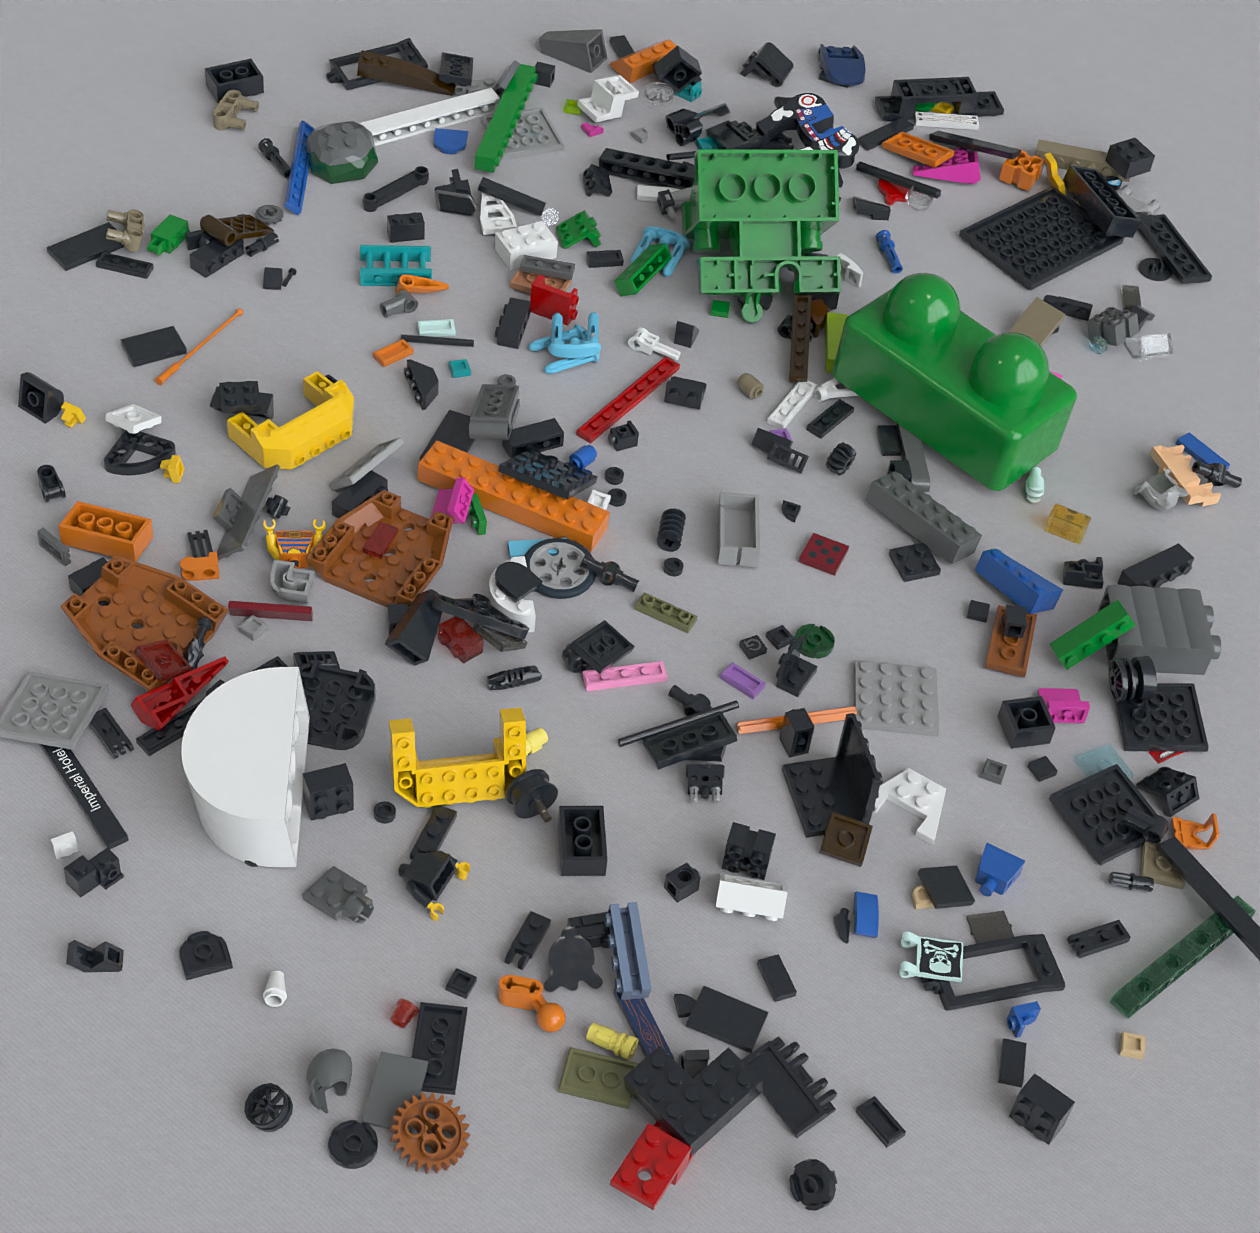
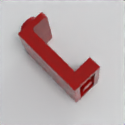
(550, 300)

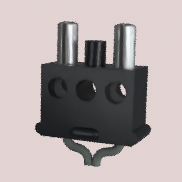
(705, 780)

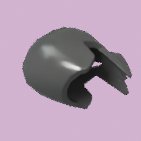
(329, 1070)

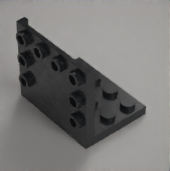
(836, 784)

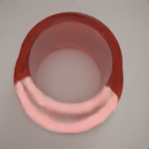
(404, 1013)

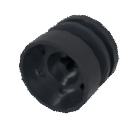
(1132, 678)

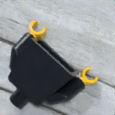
(429, 876)

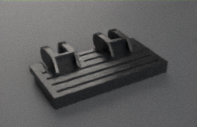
(735, 136)
(786, 1085)

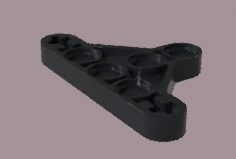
(480, 612)

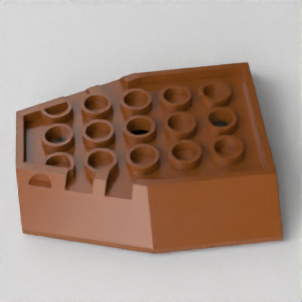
(397, 577)
(140, 595)

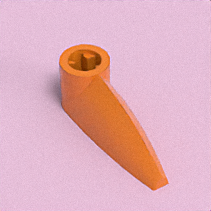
(418, 284)

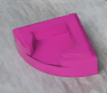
(591, 130)

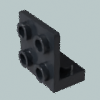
(794, 671)
(1174, 787)

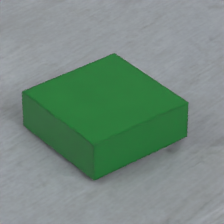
(720, 308)

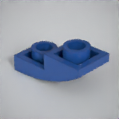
(866, 914)

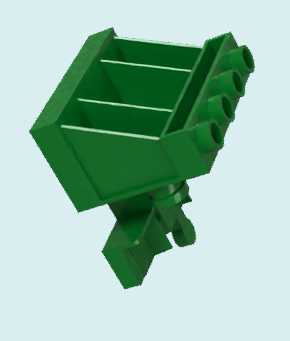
(771, 212)

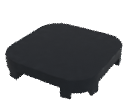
(337, 705)

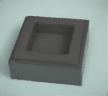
(993, 771)

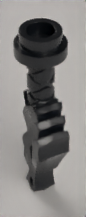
(193, 651)

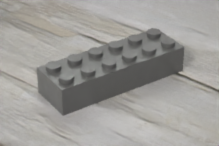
(923, 517)

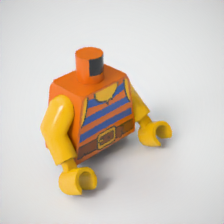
(292, 545)

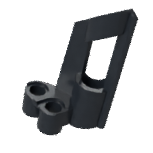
(687, 124)

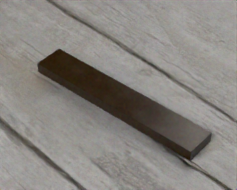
(800, 338)

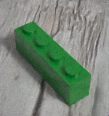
(642, 269)
(1092, 634)

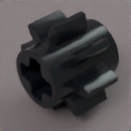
(277, 506)

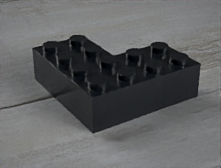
(697, 1106)

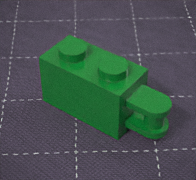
(168, 235)

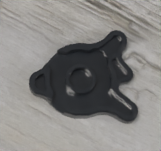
(570, 961)

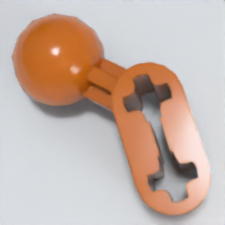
(527, 995)

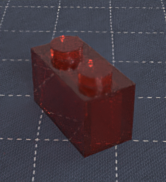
(460, 639)

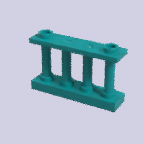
(390, 276)

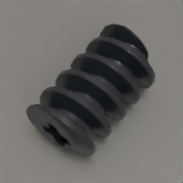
(671, 529)

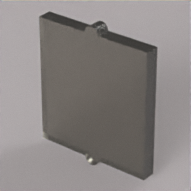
(990, 926)

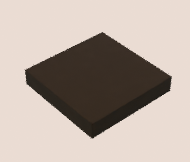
(846, 839)

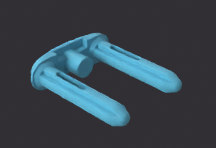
(664, 236)
(577, 332)
(574, 348)

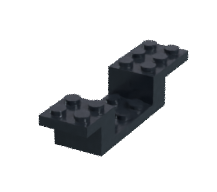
(956, 90)

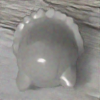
(1160, 491)

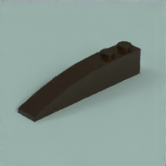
(401, 72)

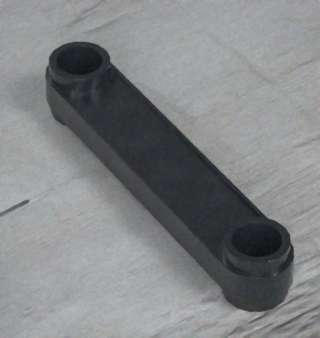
(385, 194)

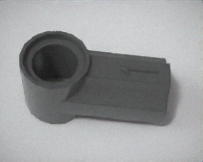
(402, 302)

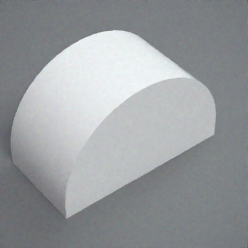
(248, 764)

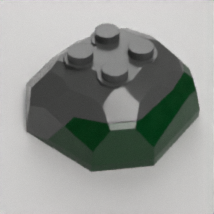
(341, 152)

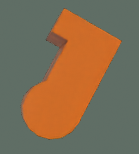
(200, 568)

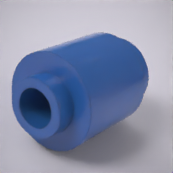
(583, 456)

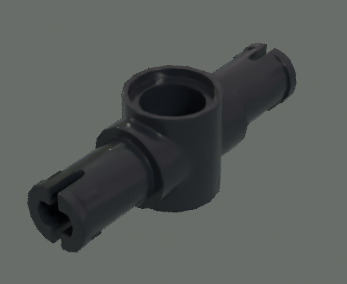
(1217, 474)
(601, 570)
(691, 703)

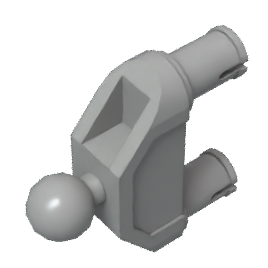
(1137, 206)

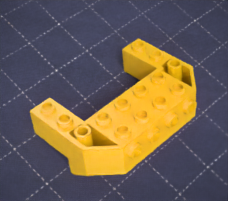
(303, 436)
(458, 778)

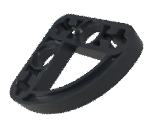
(161, 449)

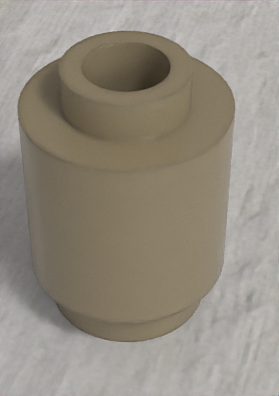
(750, 385)

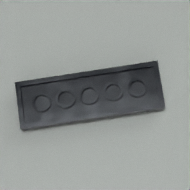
(1174, 249)

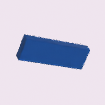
(1199, 450)

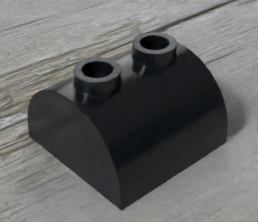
(39, 397)

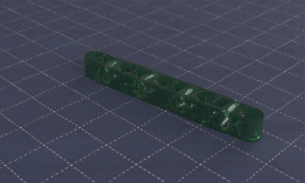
(1174, 963)

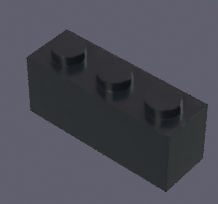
(215, 256)
(513, 323)
(540, 435)
(358, 493)

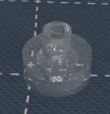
(553, 216)

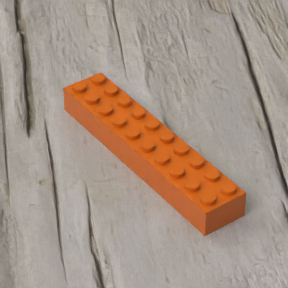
(513, 497)

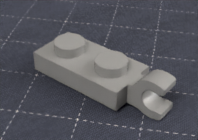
(476, 85)

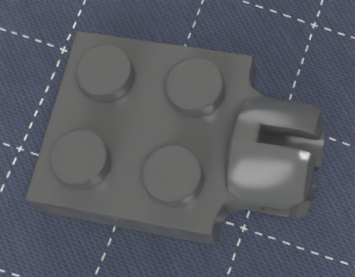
(340, 896)

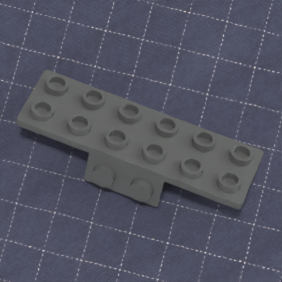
(240, 514)

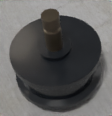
(532, 794)

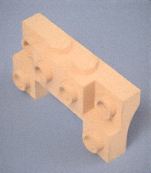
(1183, 475)

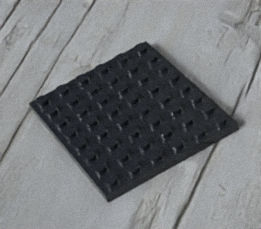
(1039, 237)

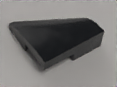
(877, 210)
(1083, 573)

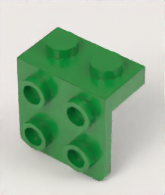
(577, 229)

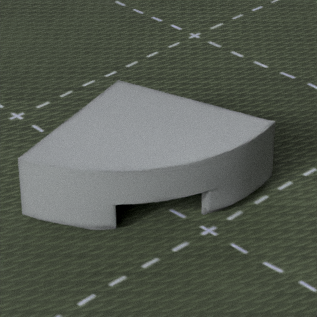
(640, 134)

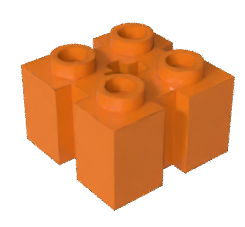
(1022, 170)

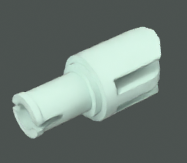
(1034, 485)

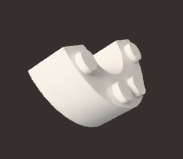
(521, 611)

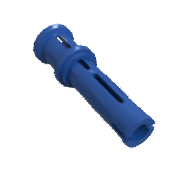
(887, 246)

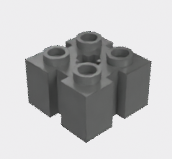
(1113, 325)

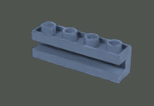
(628, 951)

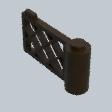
(230, 229)

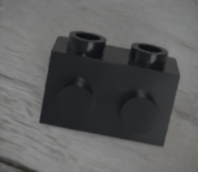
(597, 179)

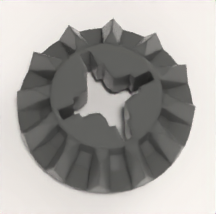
(269, 214)

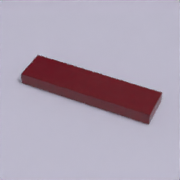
(268, 610)

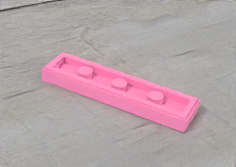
(625, 676)

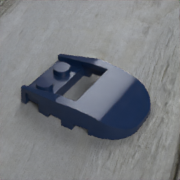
(842, 64)

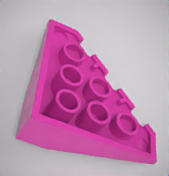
(960, 168)

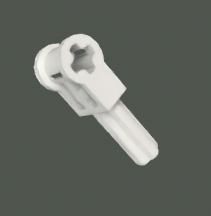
(649, 342)

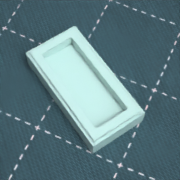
(436, 328)

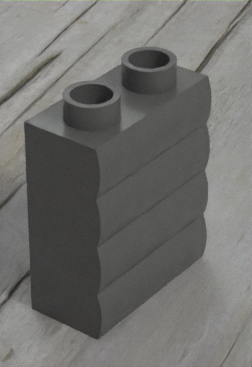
(1169, 628)

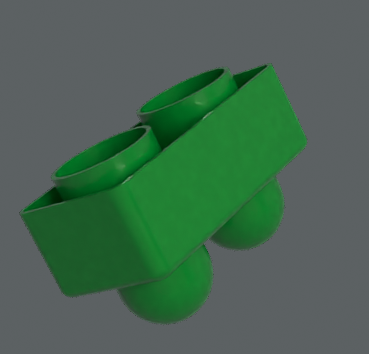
(955, 382)

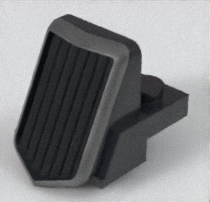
(456, 196)

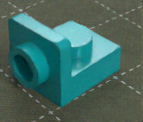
(691, 92)

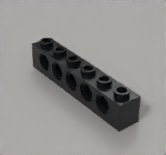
(647, 169)

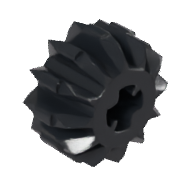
(841, 458)

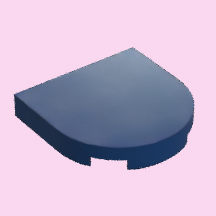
(450, 140)

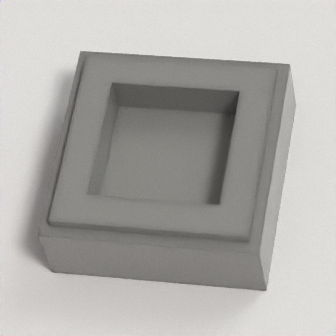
(253, 627)

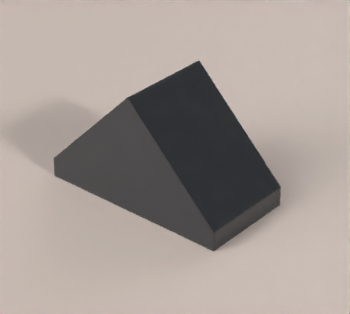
(685, 334)

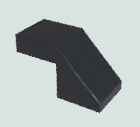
(1143, 315)
(102, 958)

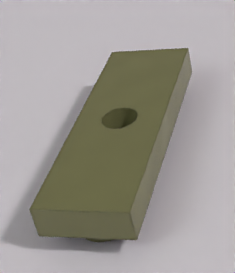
(666, 612)

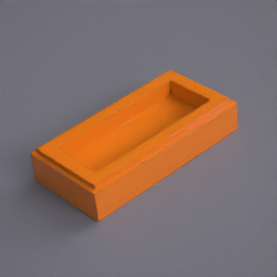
(393, 353)

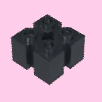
(748, 851)

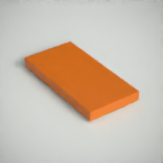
(918, 149)

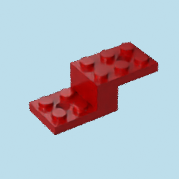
(658, 1155)

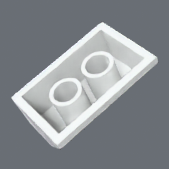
(751, 896)

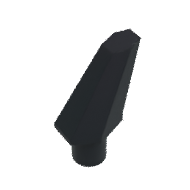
(843, 924)

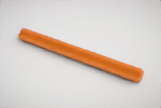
(776, 722)

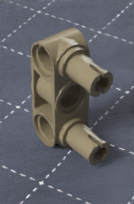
(229, 107)
(133, 228)

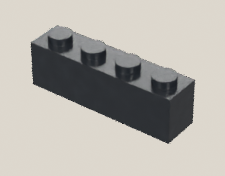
(1158, 568)

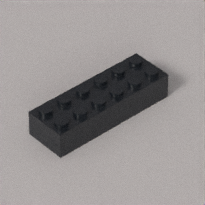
(1101, 202)

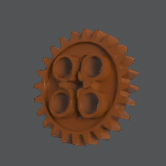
(445, 1120)

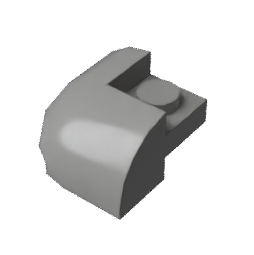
(291, 582)

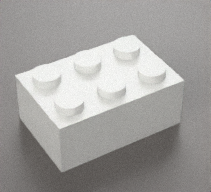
(528, 240)

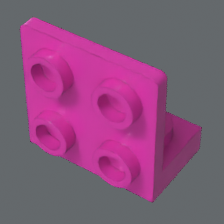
(455, 501)
(1065, 705)

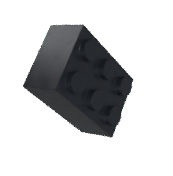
(237, 75)
(582, 841)

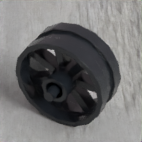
(268, 1107)

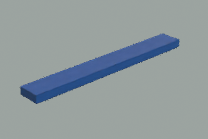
(299, 170)

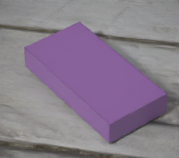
(742, 680)

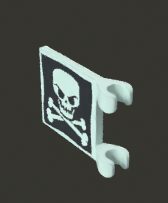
(934, 958)

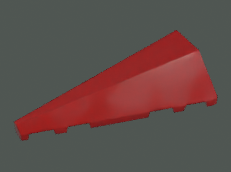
(163, 703)

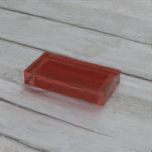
(380, 540)

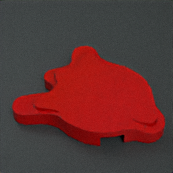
(892, 192)

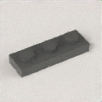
(547, 267)

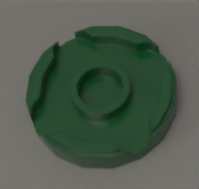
(817, 641)

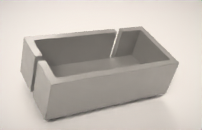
(738, 529)

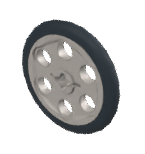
(565, 547)

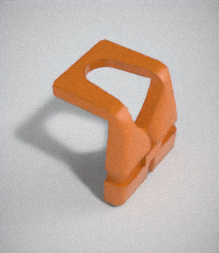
(1186, 832)

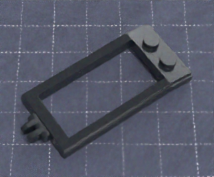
(405, 48)
(1041, 960)

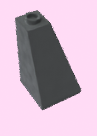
(575, 47)

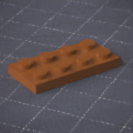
(1010, 653)

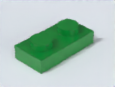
(478, 517)

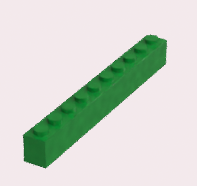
(505, 119)

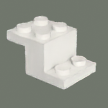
(607, 98)

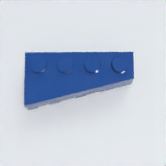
(1018, 582)

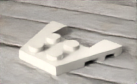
(917, 796)

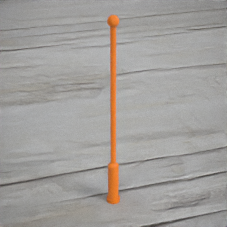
(174, 367)

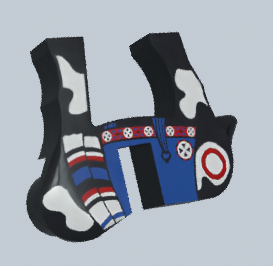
(809, 116)

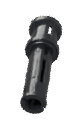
(272, 153)

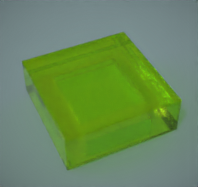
(571, 107)

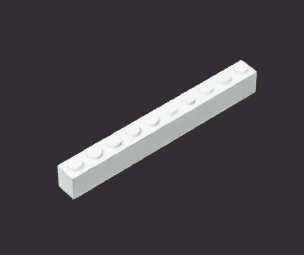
(432, 116)

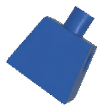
(997, 870)

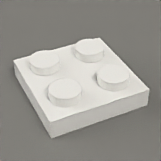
(133, 418)

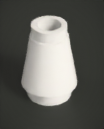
(275, 990)

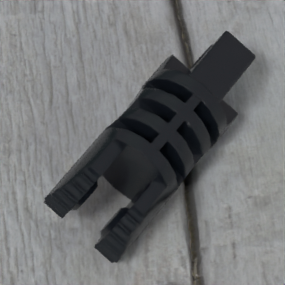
(514, 677)

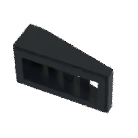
(775, 445)
(303, 658)

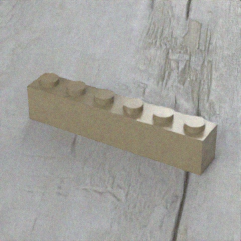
(1076, 156)

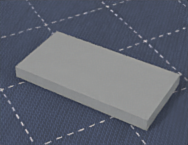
(366, 463)

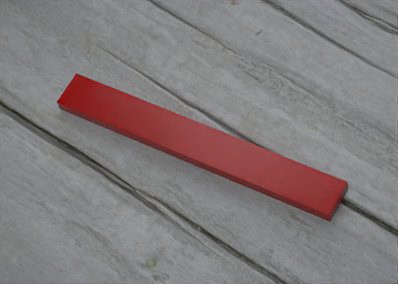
(627, 400)

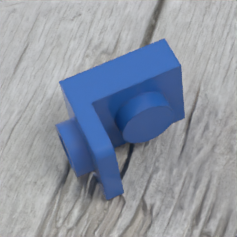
(1021, 1016)

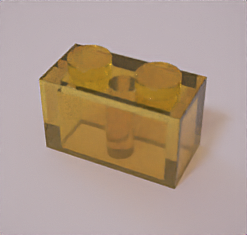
(1067, 523)

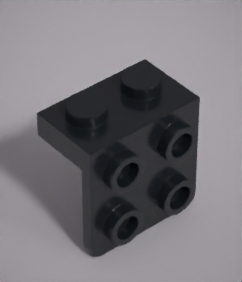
(685, 392)

